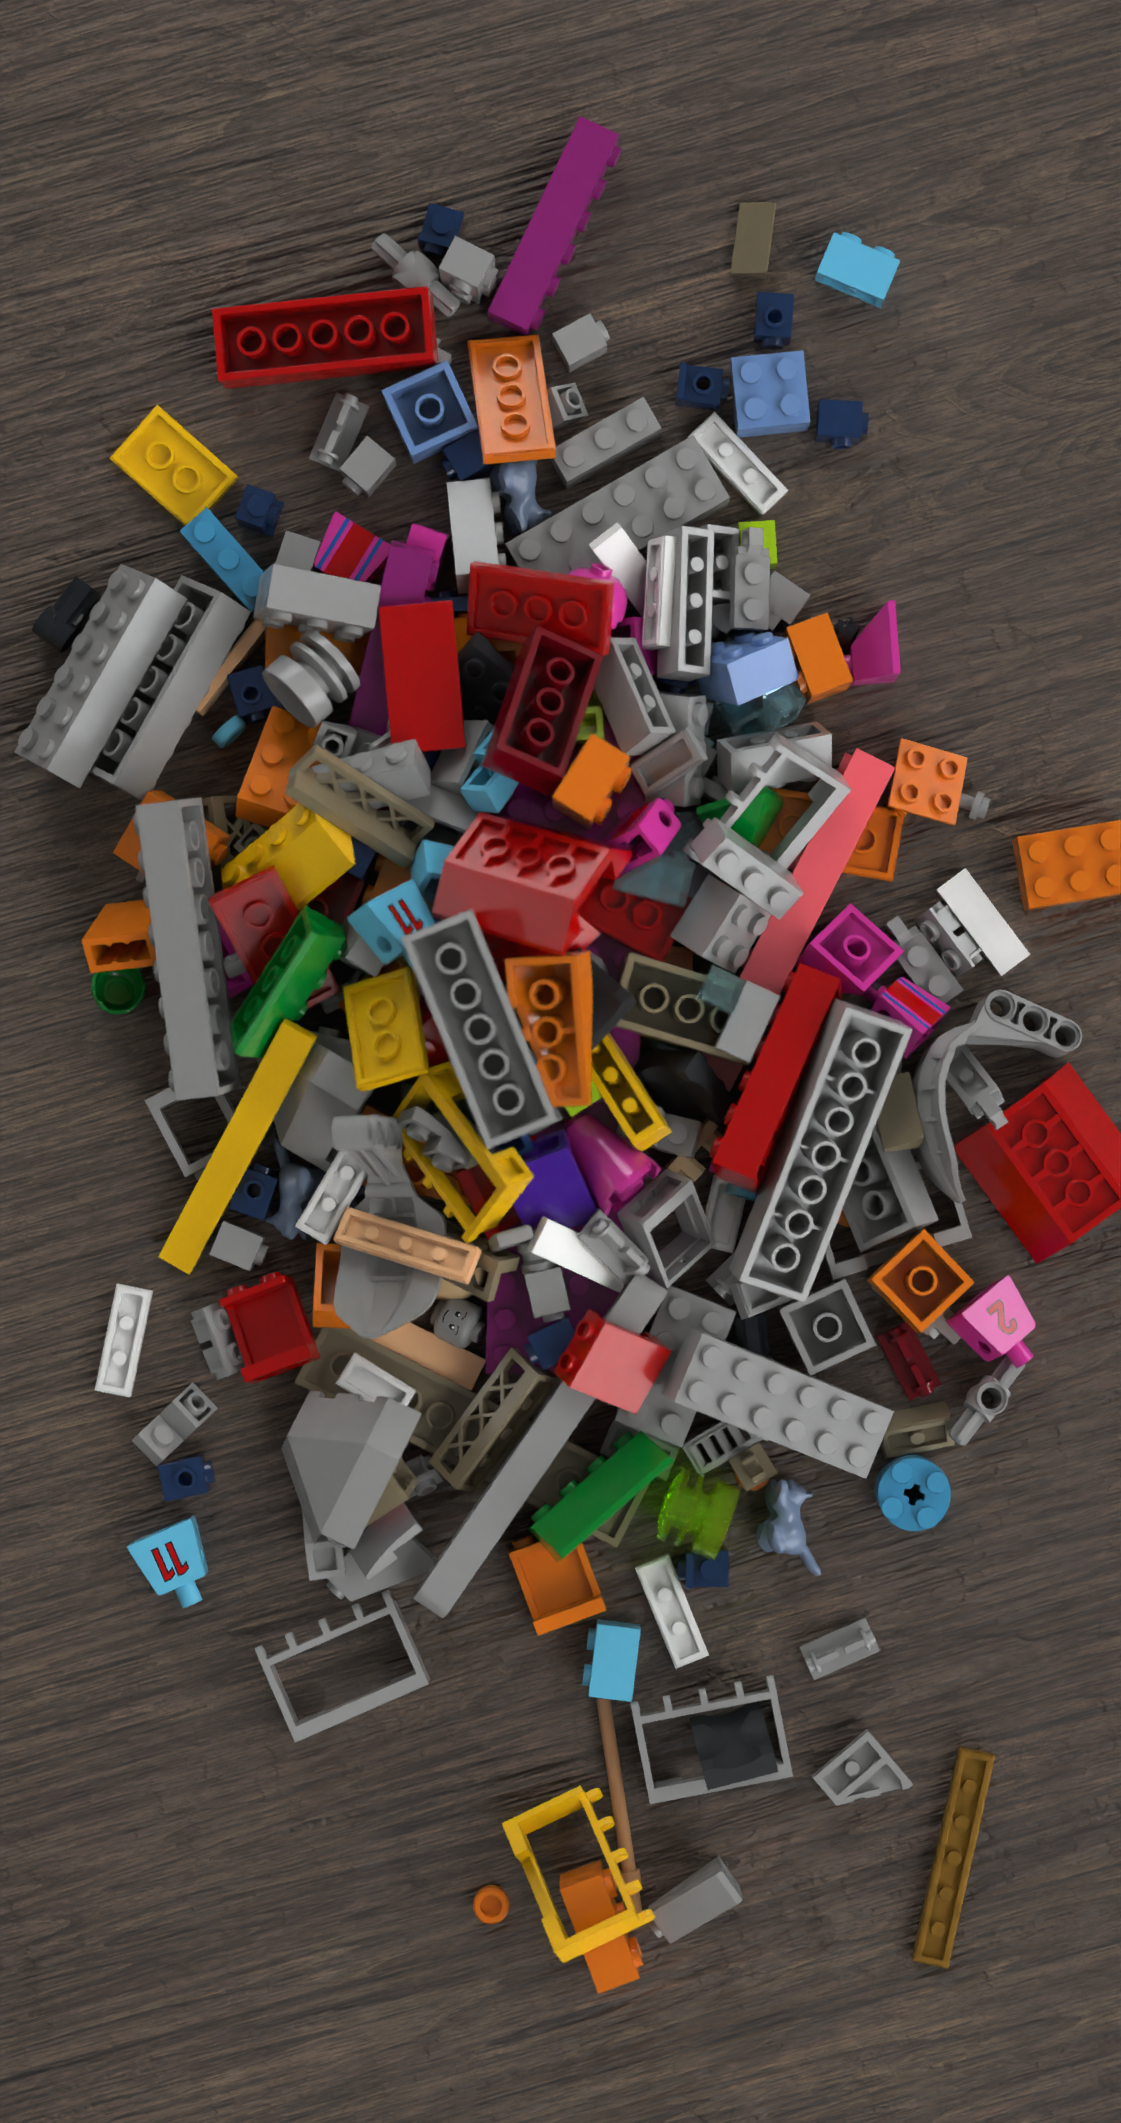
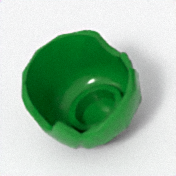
(118, 990)

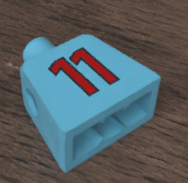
(389, 918)
(173, 1560)

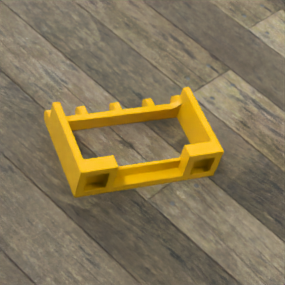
(503, 1168)
(603, 1932)

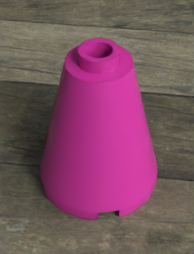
(608, 1162)

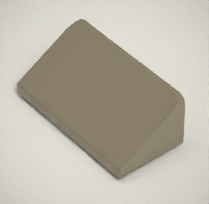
(753, 239)
(899, 1117)
(917, 1430)

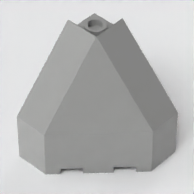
(318, 1095)
(343, 1459)

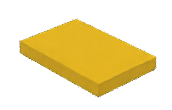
(173, 466)
(385, 1029)

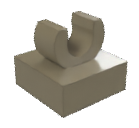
(752, 1466)

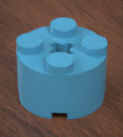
(922, 1511)

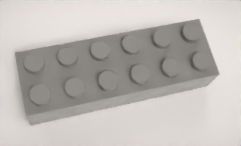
(646, 502)
(100, 675)
(171, 689)
(479, 1028)
(777, 1402)

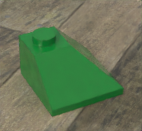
(756, 818)

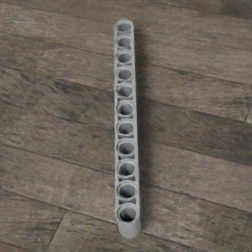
(525, 1465)

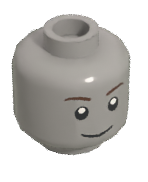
(458, 1322)

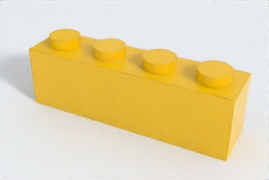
(626, 1095)

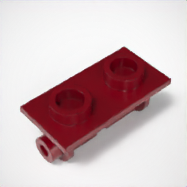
(909, 1361)

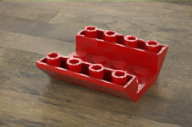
(524, 879)
(1051, 1165)

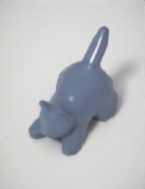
(517, 486)
(296, 1188)
(784, 1528)

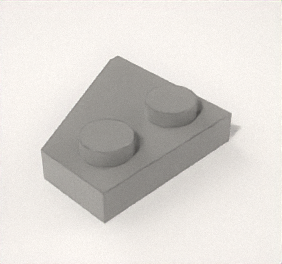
(860, 1772)

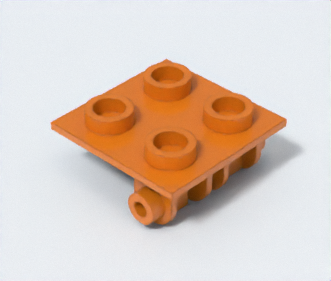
(927, 782)

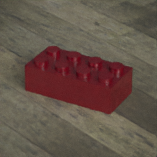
(542, 710)

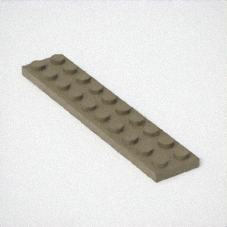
(441, 1407)

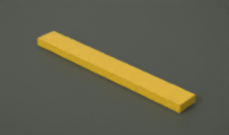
(238, 1145)

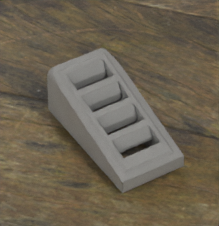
(698, 1458)

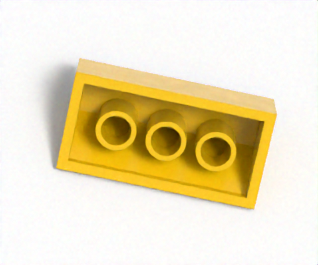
(303, 850)

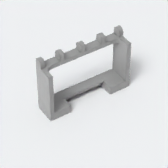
(825, 796)
(863, 1261)
(325, 1719)
(676, 1787)

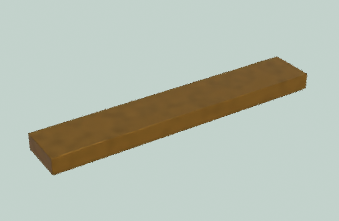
(953, 1857)

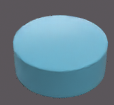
(229, 731)

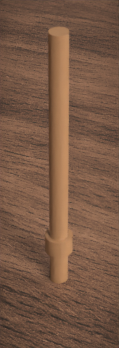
(617, 1794)

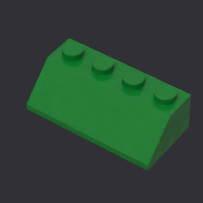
(287, 982)
(600, 1495)

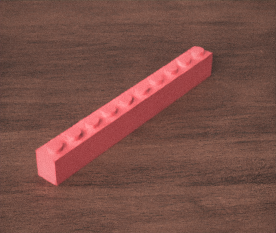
(816, 874)

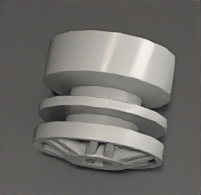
(315, 674)

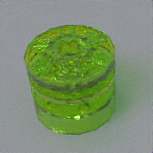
(697, 1513)

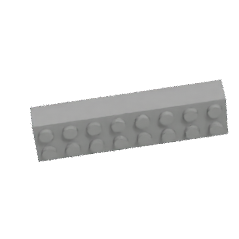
(187, 948)
(820, 1150)

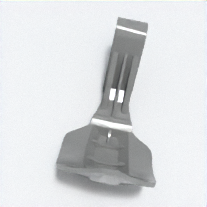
(937, 1151)
(369, 1290)

